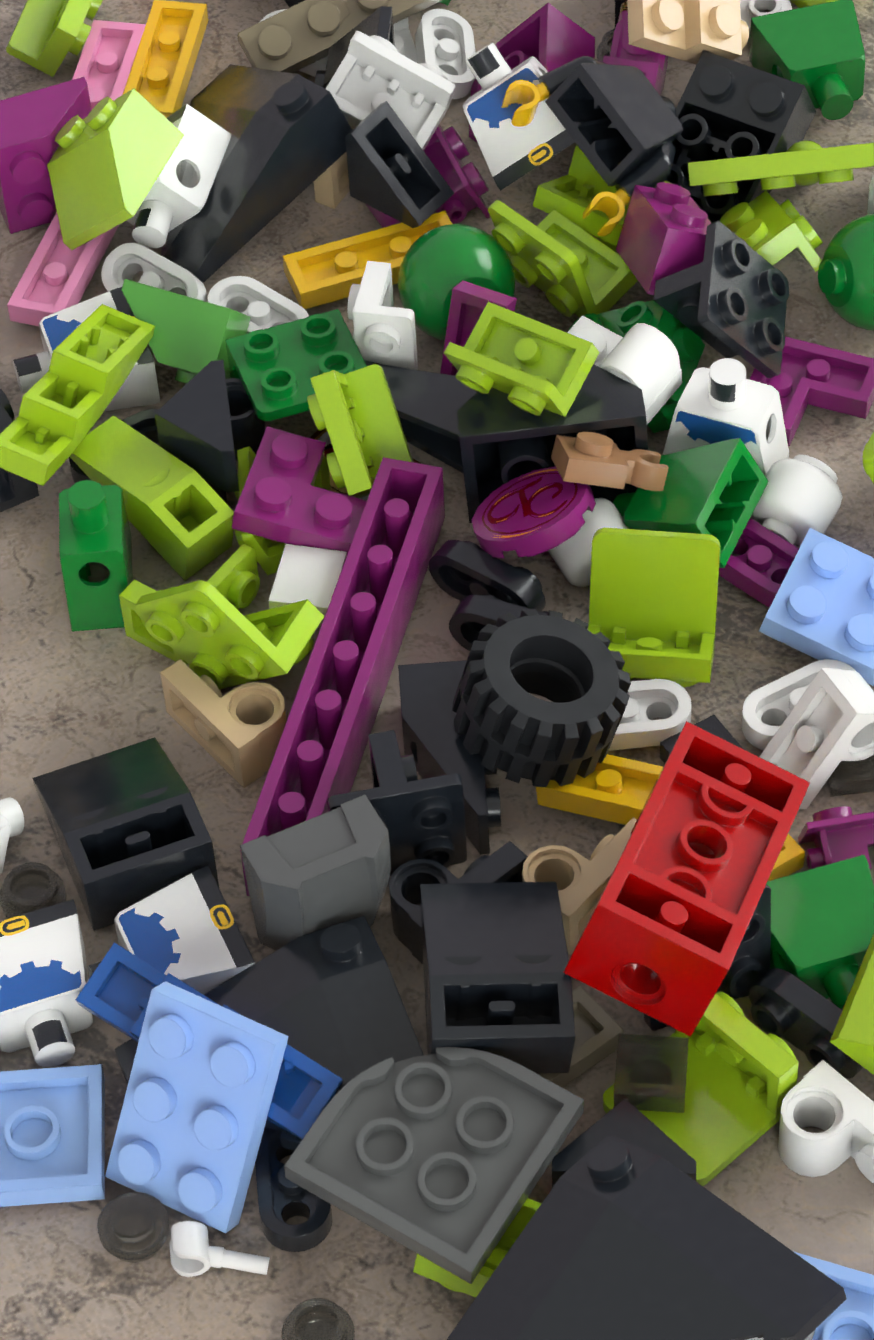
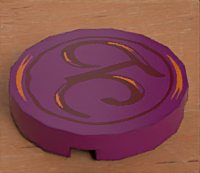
(531, 514)

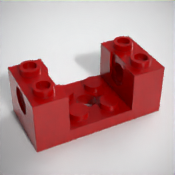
(688, 879)

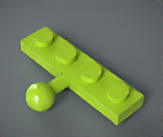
(801, 164)

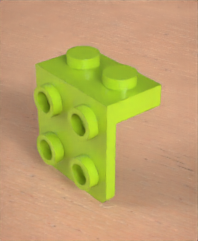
(562, 261)
(656, 601)
(222, 640)
(731, 1088)

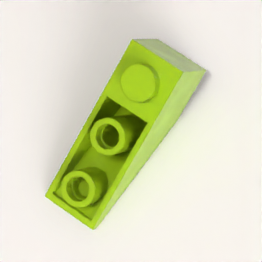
(160, 494)

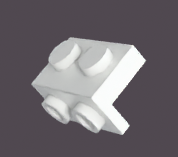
(378, 73)
(380, 329)

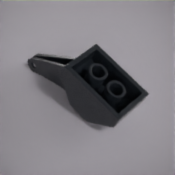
(499, 441)

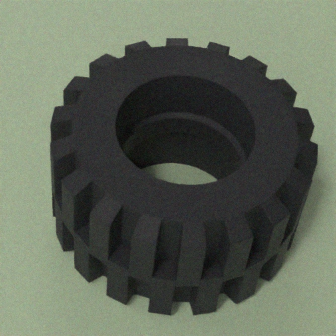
(530, 734)

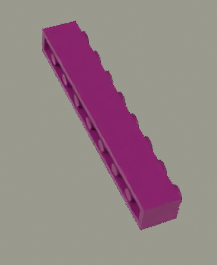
(354, 648)

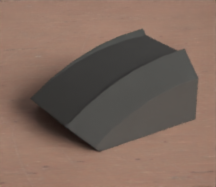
(318, 873)

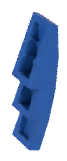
(120, 996)

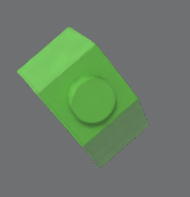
(186, 329)

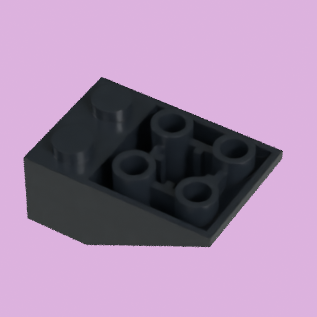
(734, 114)
(124, 827)
(498, 972)

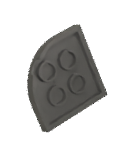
(437, 1150)

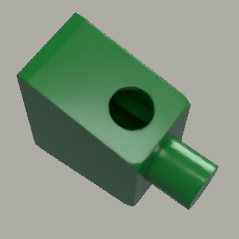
(816, 49)
(704, 493)
(94, 530)
(823, 925)

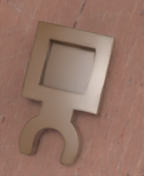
(599, 462)

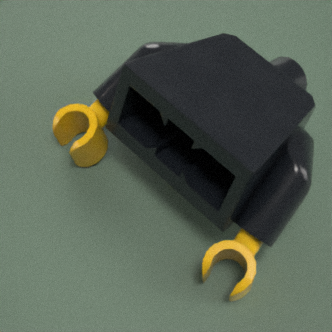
(612, 119)

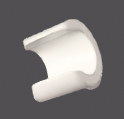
(193, 1255)

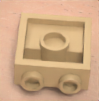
(687, 27)

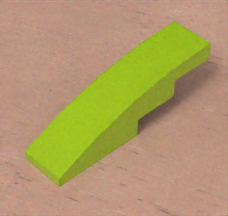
(73, 393)

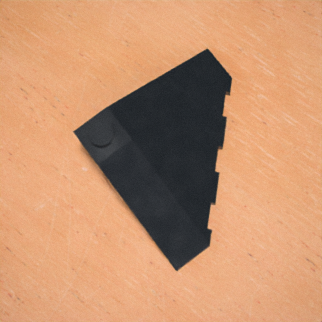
(279, 145)
(328, 997)
(645, 1256)

